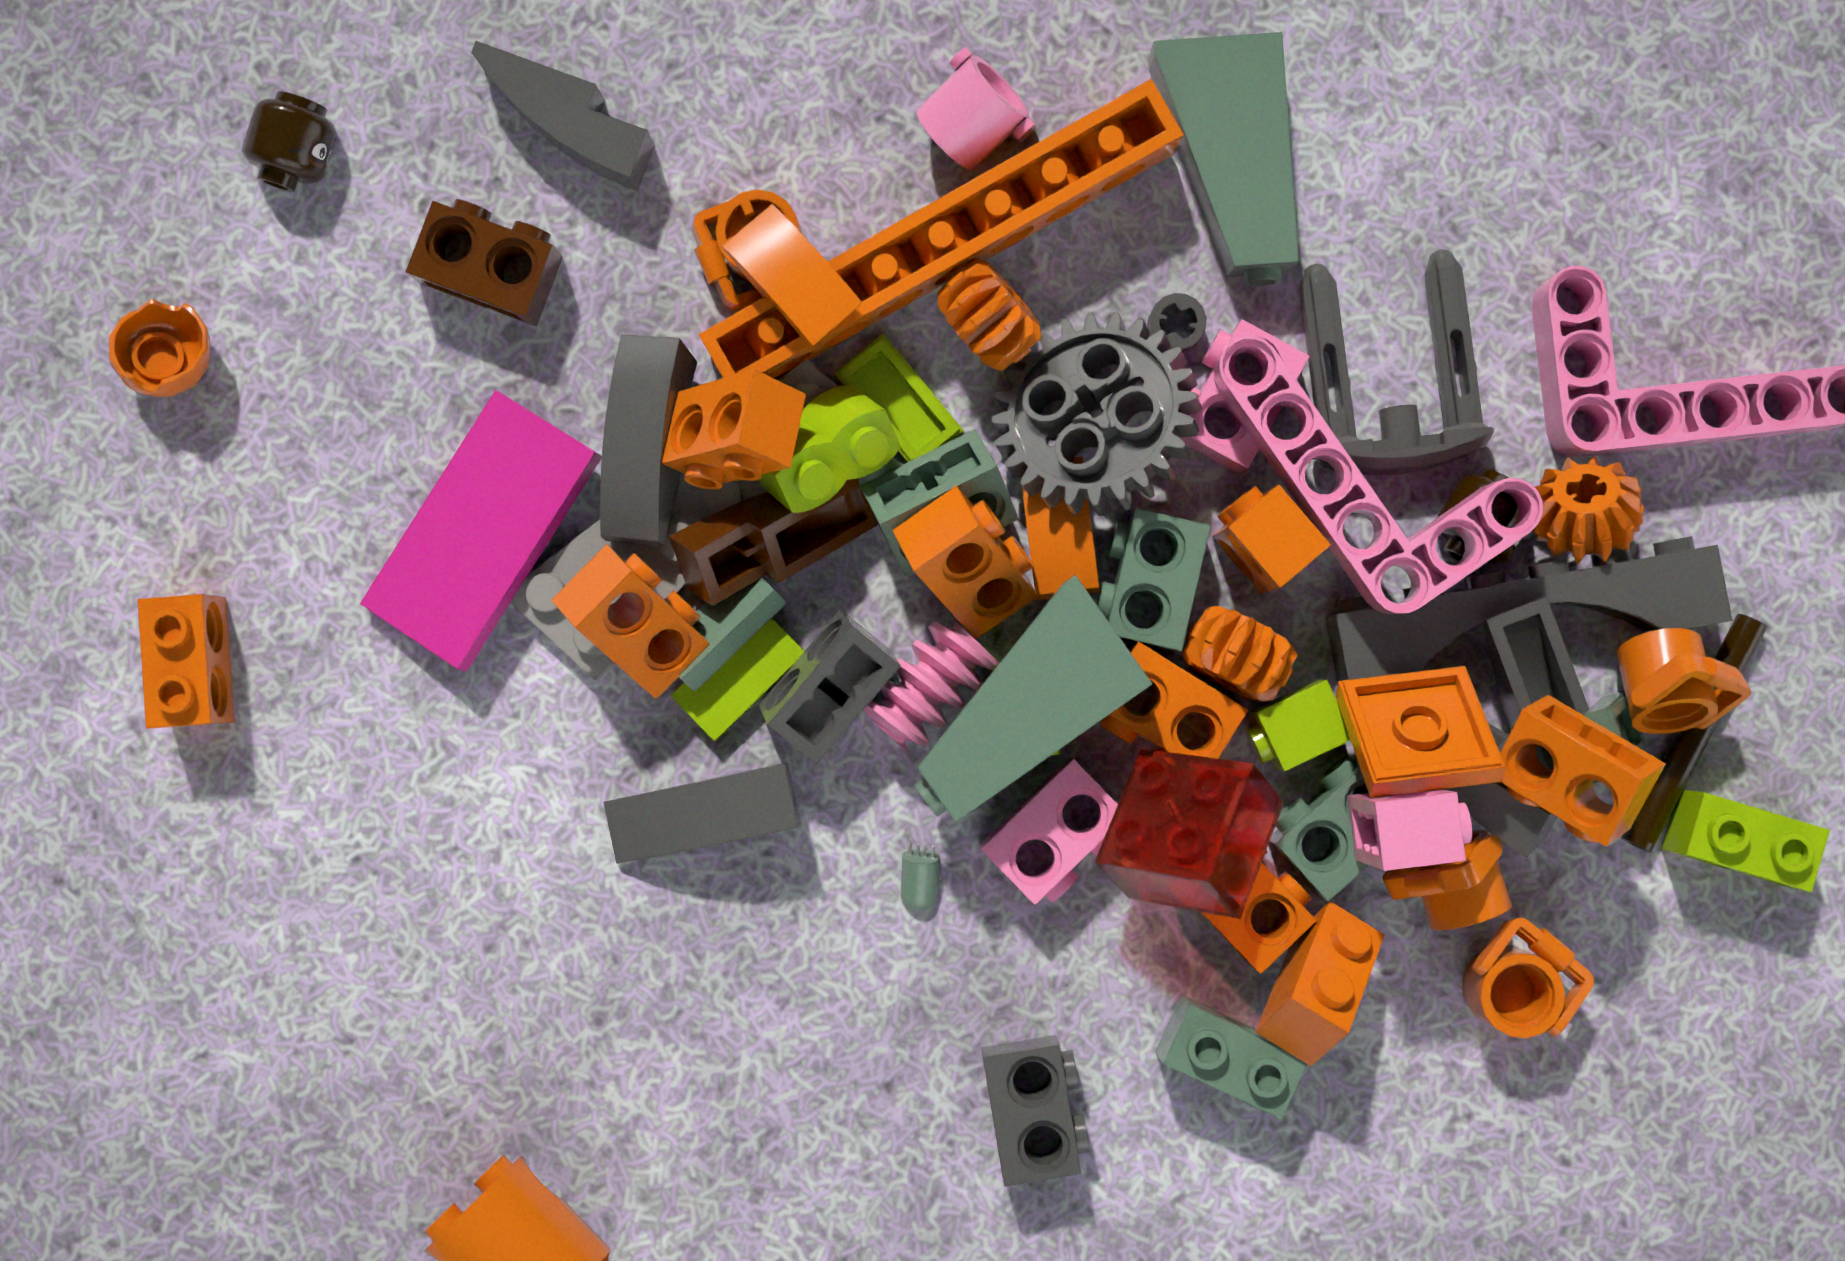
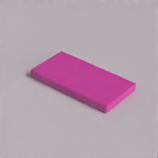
(480, 531)

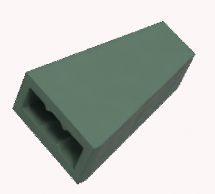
(1235, 145)
(1039, 698)

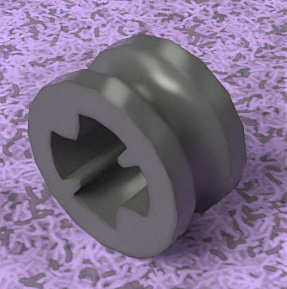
(1180, 304)

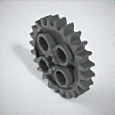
(1124, 454)

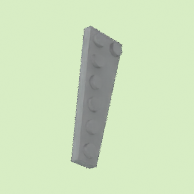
(689, 507)

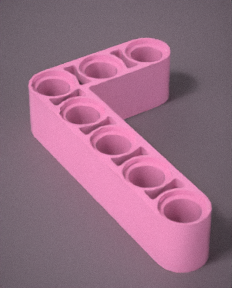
(1675, 405)
(1352, 493)

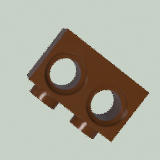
(480, 274)

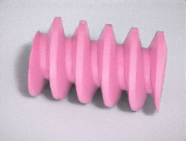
(929, 684)

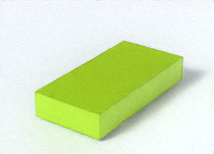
(911, 406)
(740, 680)

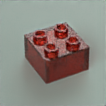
(1190, 832)

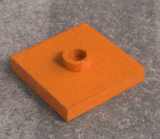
(1419, 732)

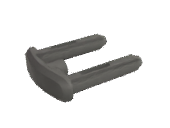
(1401, 445)

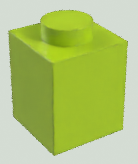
(1297, 726)

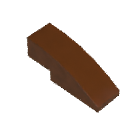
(766, 539)

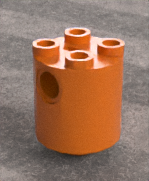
(514, 1222)

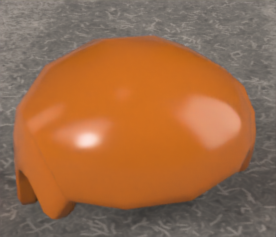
(160, 349)

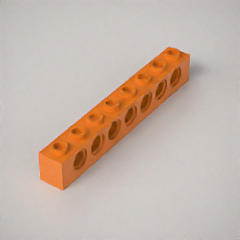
(963, 226)

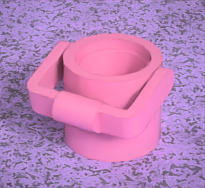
(974, 111)

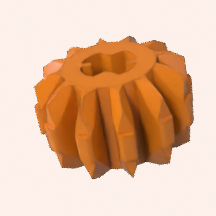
(988, 314)
(1588, 509)
(1239, 654)

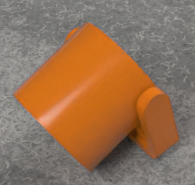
(732, 218)
(1673, 681)
(1457, 891)
(1524, 991)

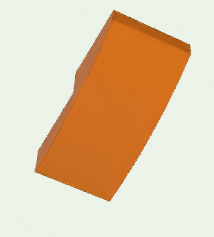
(792, 275)
(1060, 545)

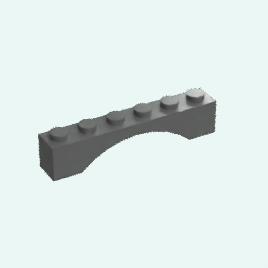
(1652, 593)

